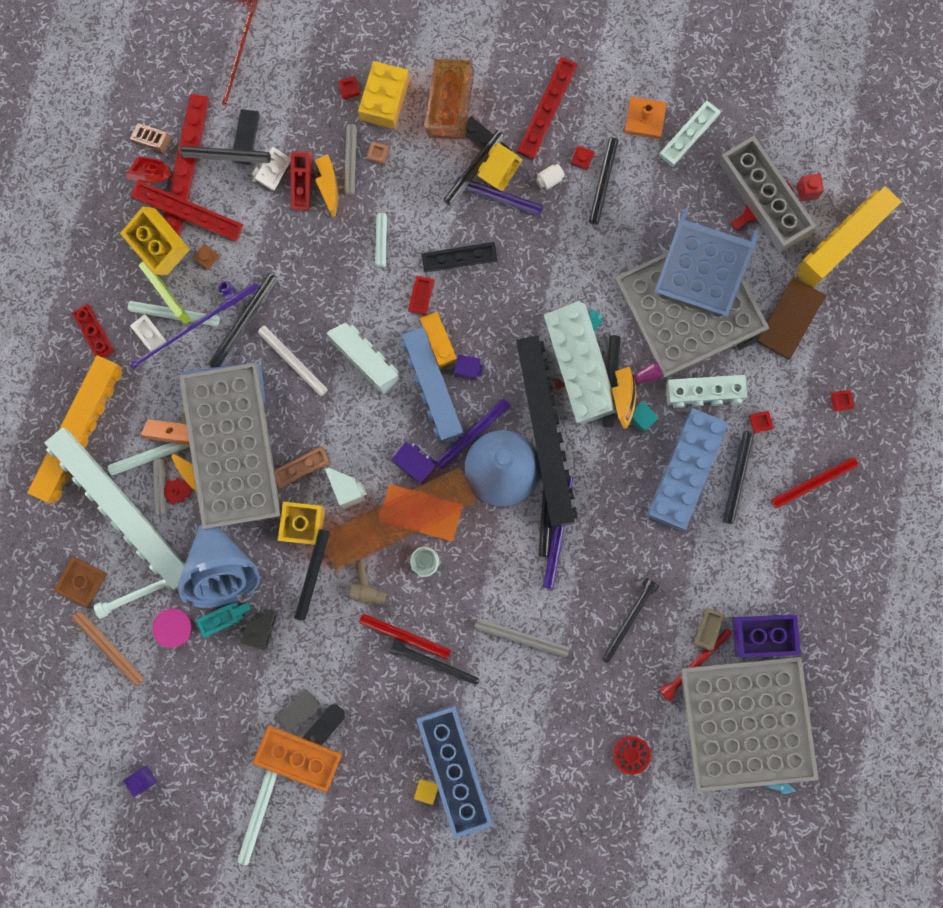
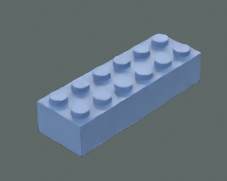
(687, 469)
(454, 771)

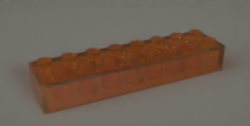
(399, 519)

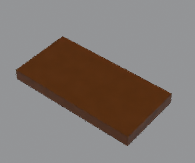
(791, 318)

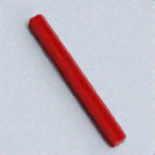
(814, 482)
(405, 636)

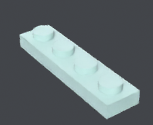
(689, 133)

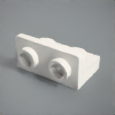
(271, 173)

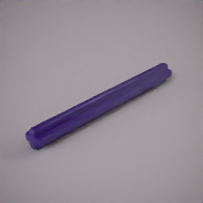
(554, 552)

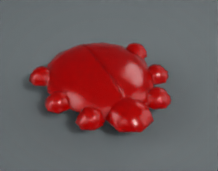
(177, 490)

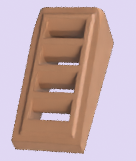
(162, 143)

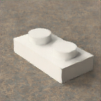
(148, 333)

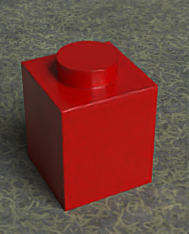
(810, 187)

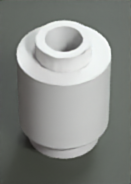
(550, 177)

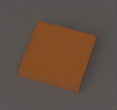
(80, 581)

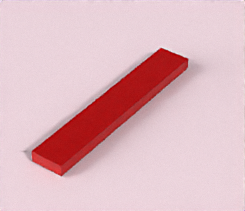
(547, 108)
(186, 211)

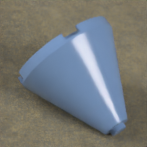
(502, 468)
(216, 571)

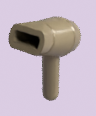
(364, 593)

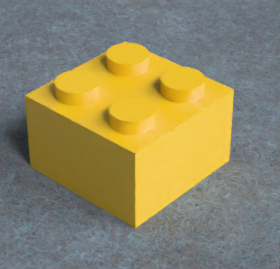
(499, 166)
(300, 523)

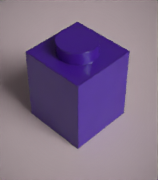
(468, 367)
(140, 781)

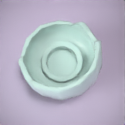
(424, 561)

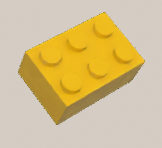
(384, 95)
(154, 241)

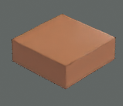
(377, 153)

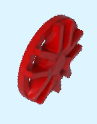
(632, 755)

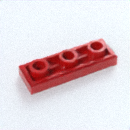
(98, 339)

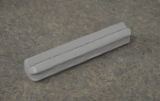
(159, 485)

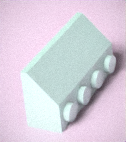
(363, 357)

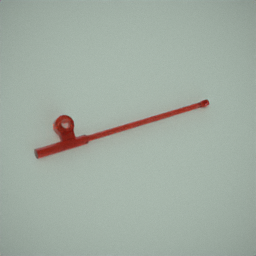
(252, 8)

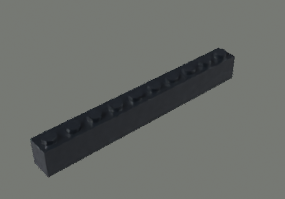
(545, 432)

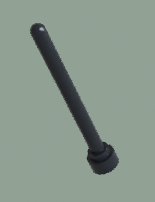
(648, 588)
(399, 648)

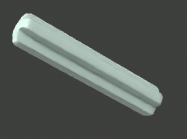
(381, 230)

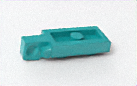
(222, 618)

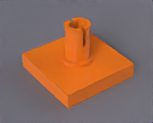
(645, 117)

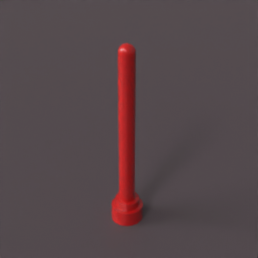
(670, 689)

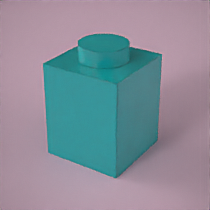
(643, 417)

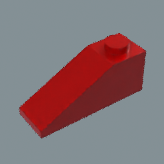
(301, 179)

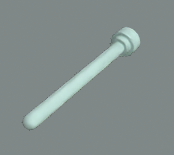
(102, 609)

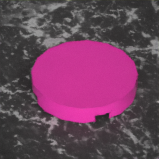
(172, 628)

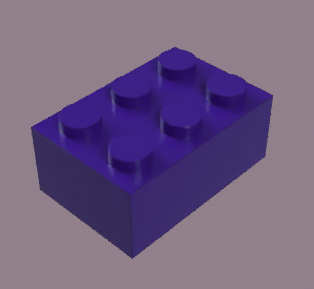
(766, 636)

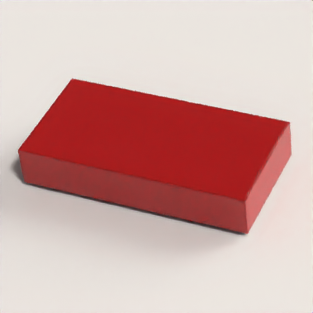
(421, 295)

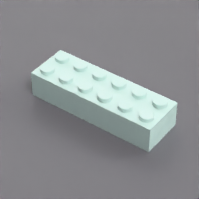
(580, 362)

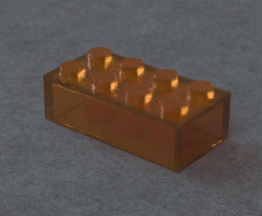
(449, 98)

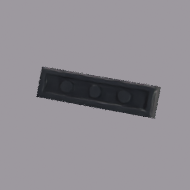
(459, 257)

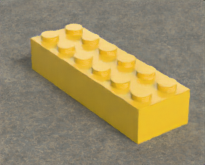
(847, 236)

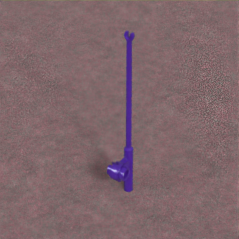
(227, 291)

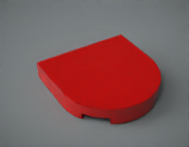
(148, 170)

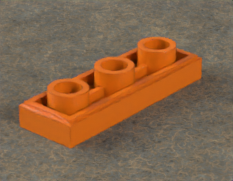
(165, 431)

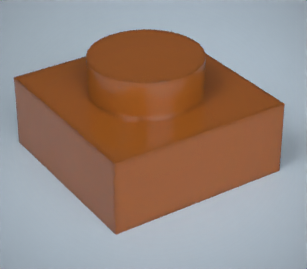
(206, 256)

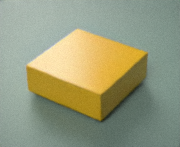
(426, 791)

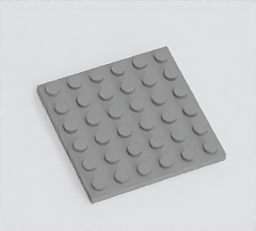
(680, 331)
(748, 724)

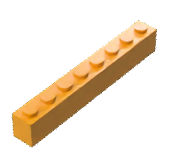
(80, 422)

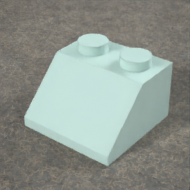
(346, 488)

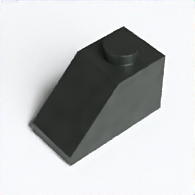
(258, 632)

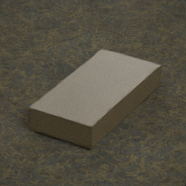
(709, 629)

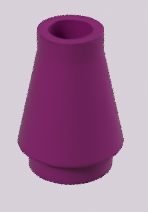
(648, 373)

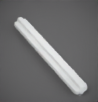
(288, 356)

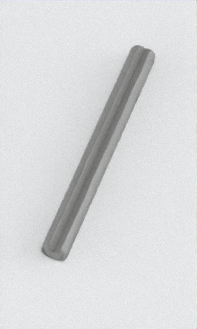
(522, 638)

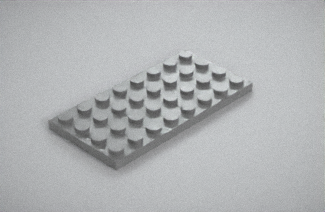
(230, 446)

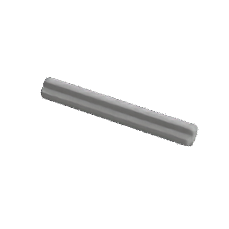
(350, 159)

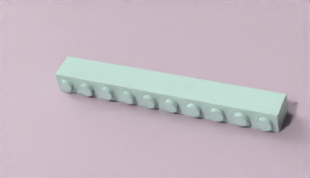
(117, 506)

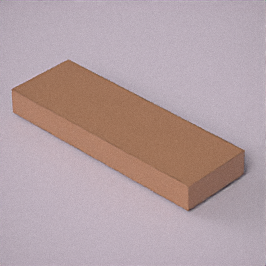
(301, 467)

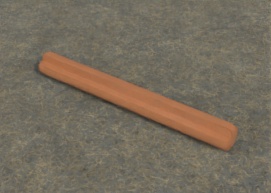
(108, 648)

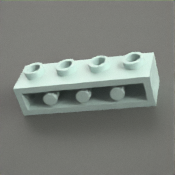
(706, 390)

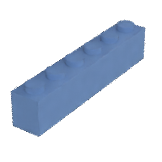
(432, 384)

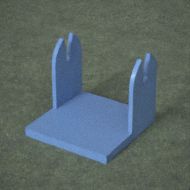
(705, 266)

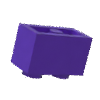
(414, 463)

